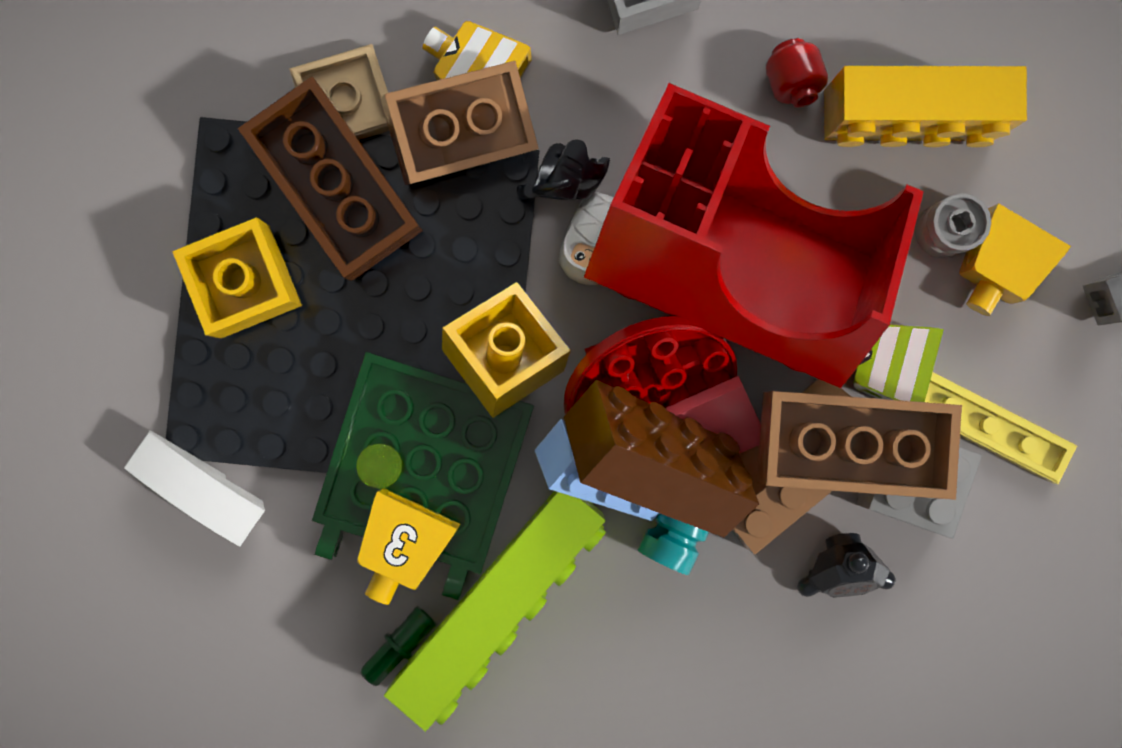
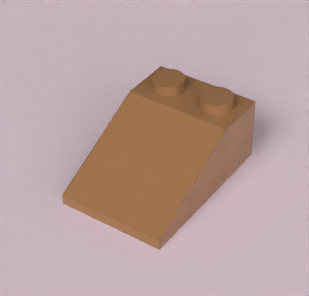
(459, 122)

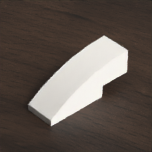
(195, 488)

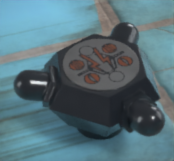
(846, 569)

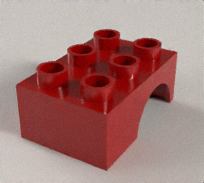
(733, 250)

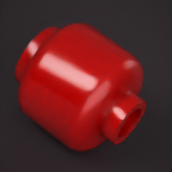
(796, 72)

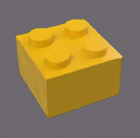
(237, 278)
(504, 349)

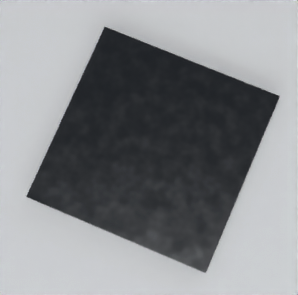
(286, 383)

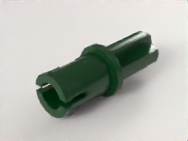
(398, 646)

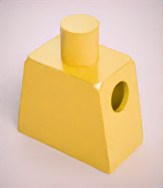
(1009, 261)

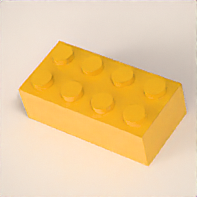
(924, 104)

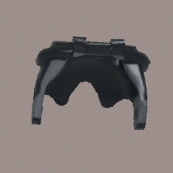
(567, 173)

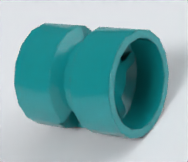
(672, 543)

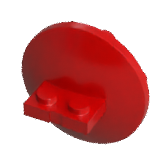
(655, 362)

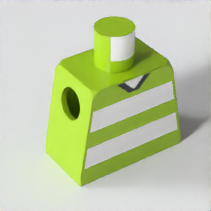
(900, 364)

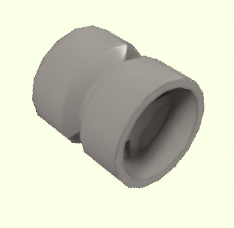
(942, 229)

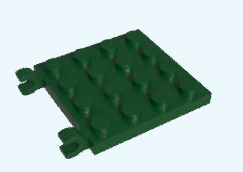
(450, 455)

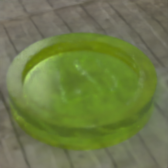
(379, 466)

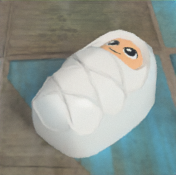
(582, 236)

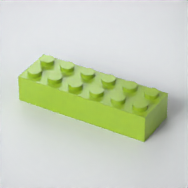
(493, 607)

